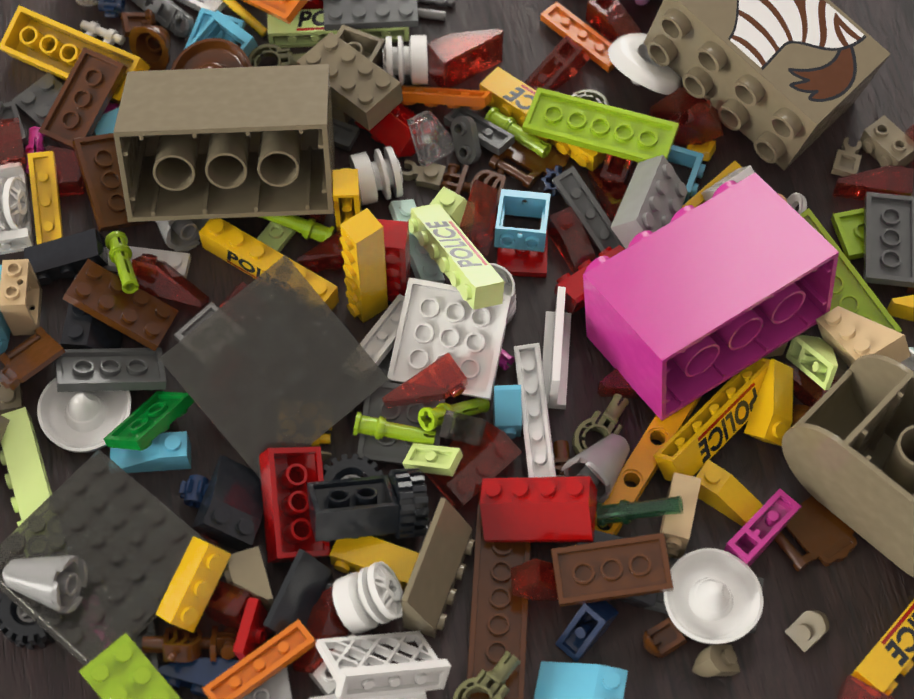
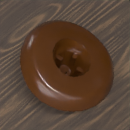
(211, 54)

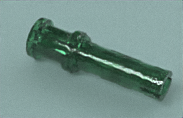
(626, 511)

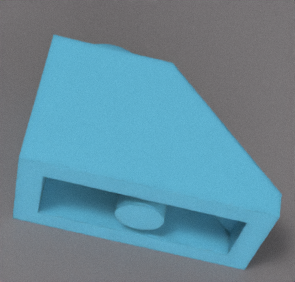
(508, 409)

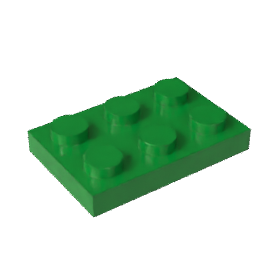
(149, 420)

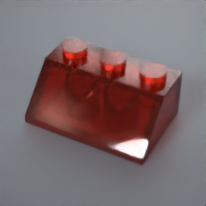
(477, 463)

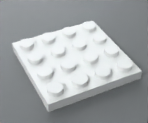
(441, 322)

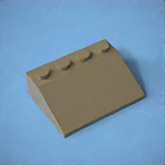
(437, 571)

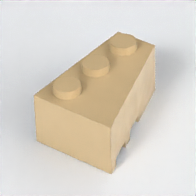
(858, 336)

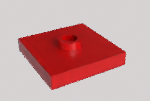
(524, 262)
(251, 630)

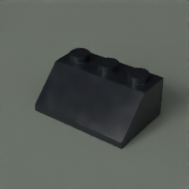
(88, 332)
(353, 508)
(298, 593)

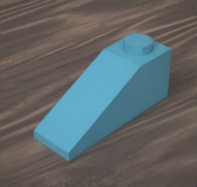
(165, 453)

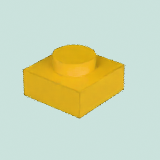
(706, 149)

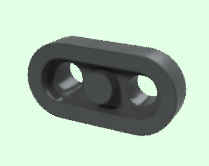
(467, 139)

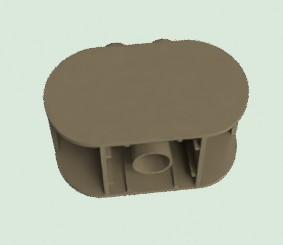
(859, 454)

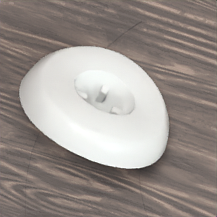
(632, 59)
(81, 418)
(713, 596)

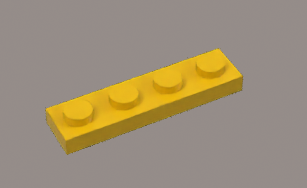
(45, 196)

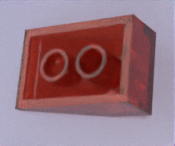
(463, 55)

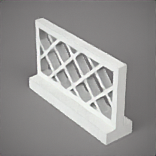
(556, 352)
(383, 676)

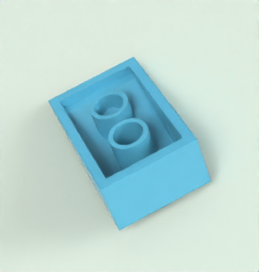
(579, 681)

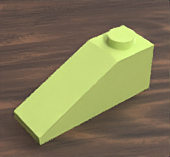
(814, 358)

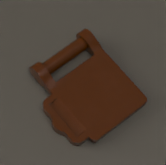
(528, 160)
(29, 358)
(819, 534)

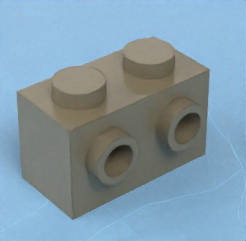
(887, 143)

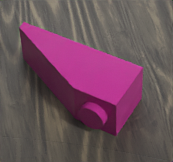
(763, 527)

